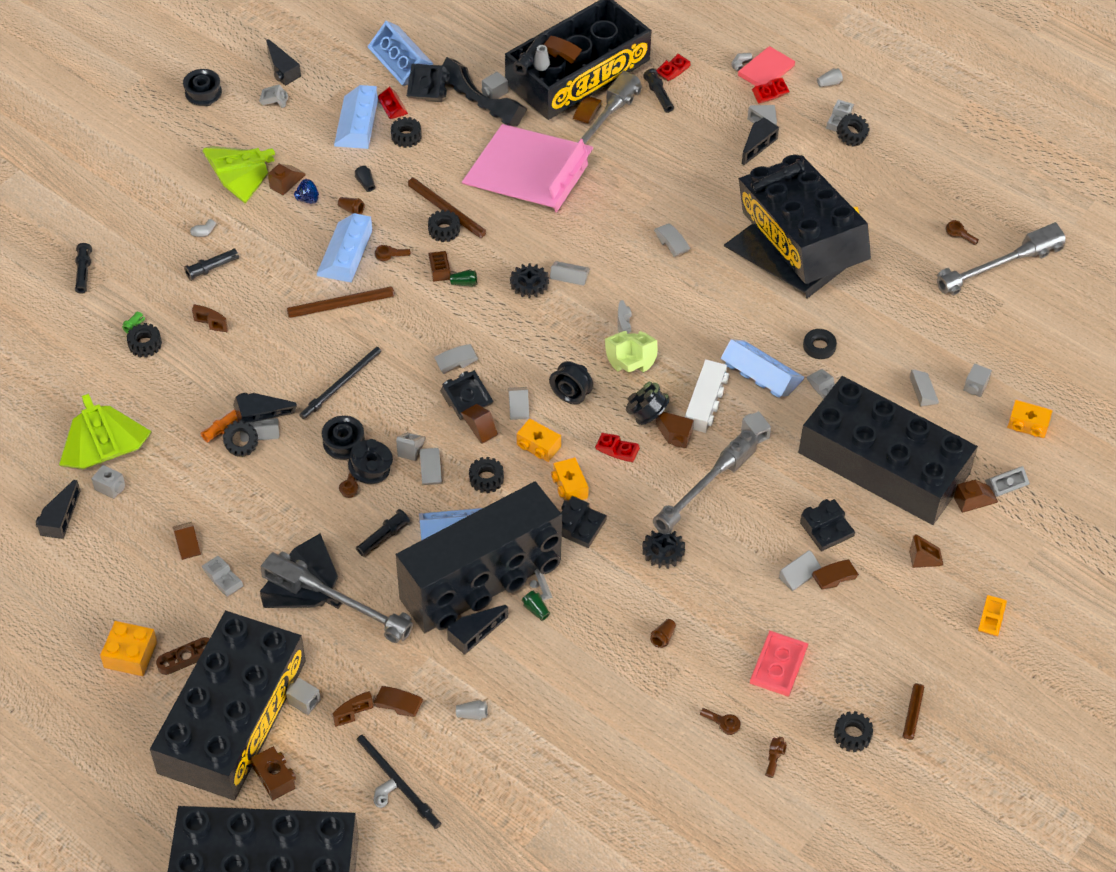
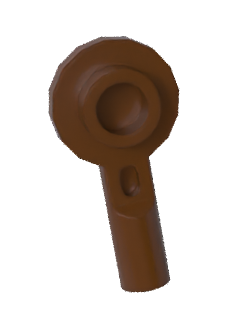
(956, 229)
(385, 252)
(348, 487)
(728, 724)
(777, 748)

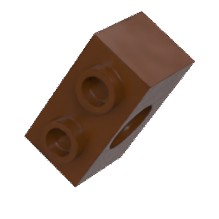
(274, 784)

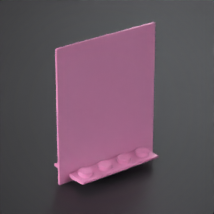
(529, 166)

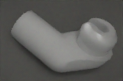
(741, 57)
(203, 230)
(382, 791)

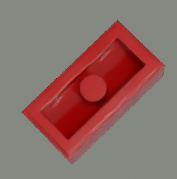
(392, 104)

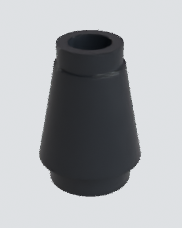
(365, 178)

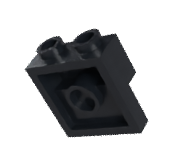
(427, 82)
(465, 392)
(580, 522)
(826, 524)

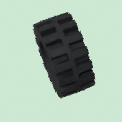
(855, 122)
(406, 139)
(441, 218)
(145, 348)
(240, 450)
(486, 484)
(851, 742)

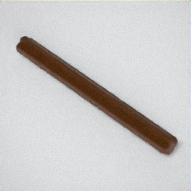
(442, 204)
(339, 302)

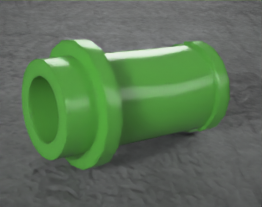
(134, 320)

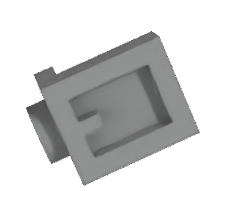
(274, 94)

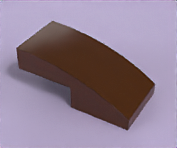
(563, 48)
(587, 109)
(206, 315)
(834, 573)
(399, 700)
(346, 712)

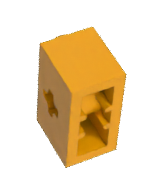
(1029, 419)
(538, 440)
(569, 479)

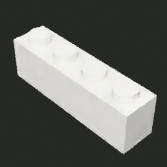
(706, 394)

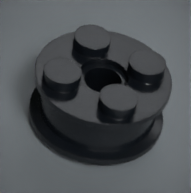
(202, 87)
(571, 382)
(647, 403)
(341, 435)
(370, 461)

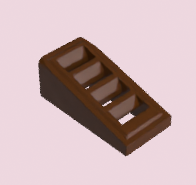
(443, 266)

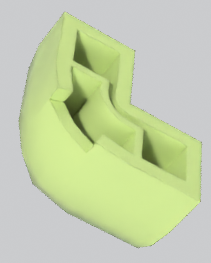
(631, 351)

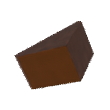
(480, 422)
(186, 540)
(924, 553)

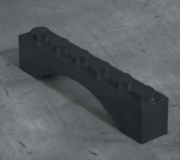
(505, 108)

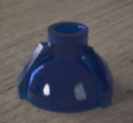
(306, 192)

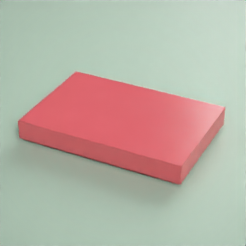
(766, 66)
(779, 663)

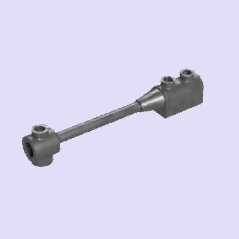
(618, 95)
(1034, 244)
(730, 458)
(296, 575)

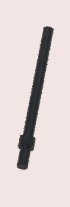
(316, 404)
(423, 809)

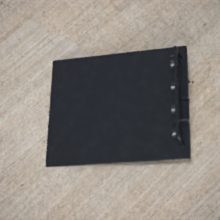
(756, 249)

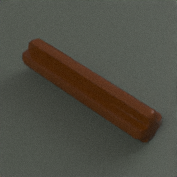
(913, 711)

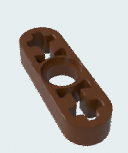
(169, 656)

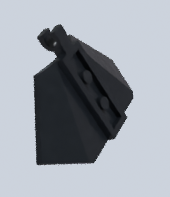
(319, 564)

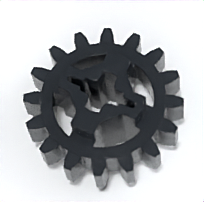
(529, 280)
(663, 549)

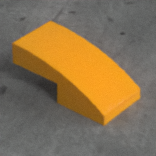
(992, 615)

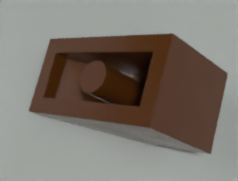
(284, 177)
(675, 429)
(974, 495)

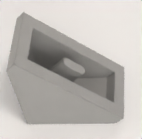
(757, 112)
(518, 403)
(409, 445)

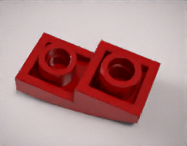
(674, 68)
(771, 90)
(614, 447)

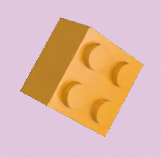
(128, 648)

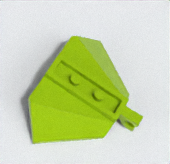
(239, 169)
(100, 435)

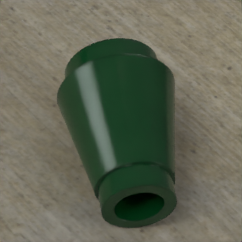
(464, 278)
(535, 604)

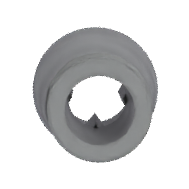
(541, 58)
(832, 77)
(472, 710)

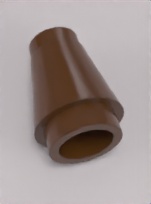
(352, 205)
(662, 634)

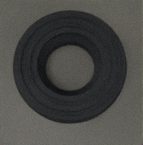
(819, 353)

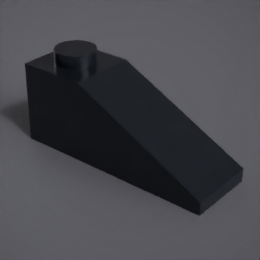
(284, 67)
(761, 136)
(259, 407)
(58, 512)
(475, 627)

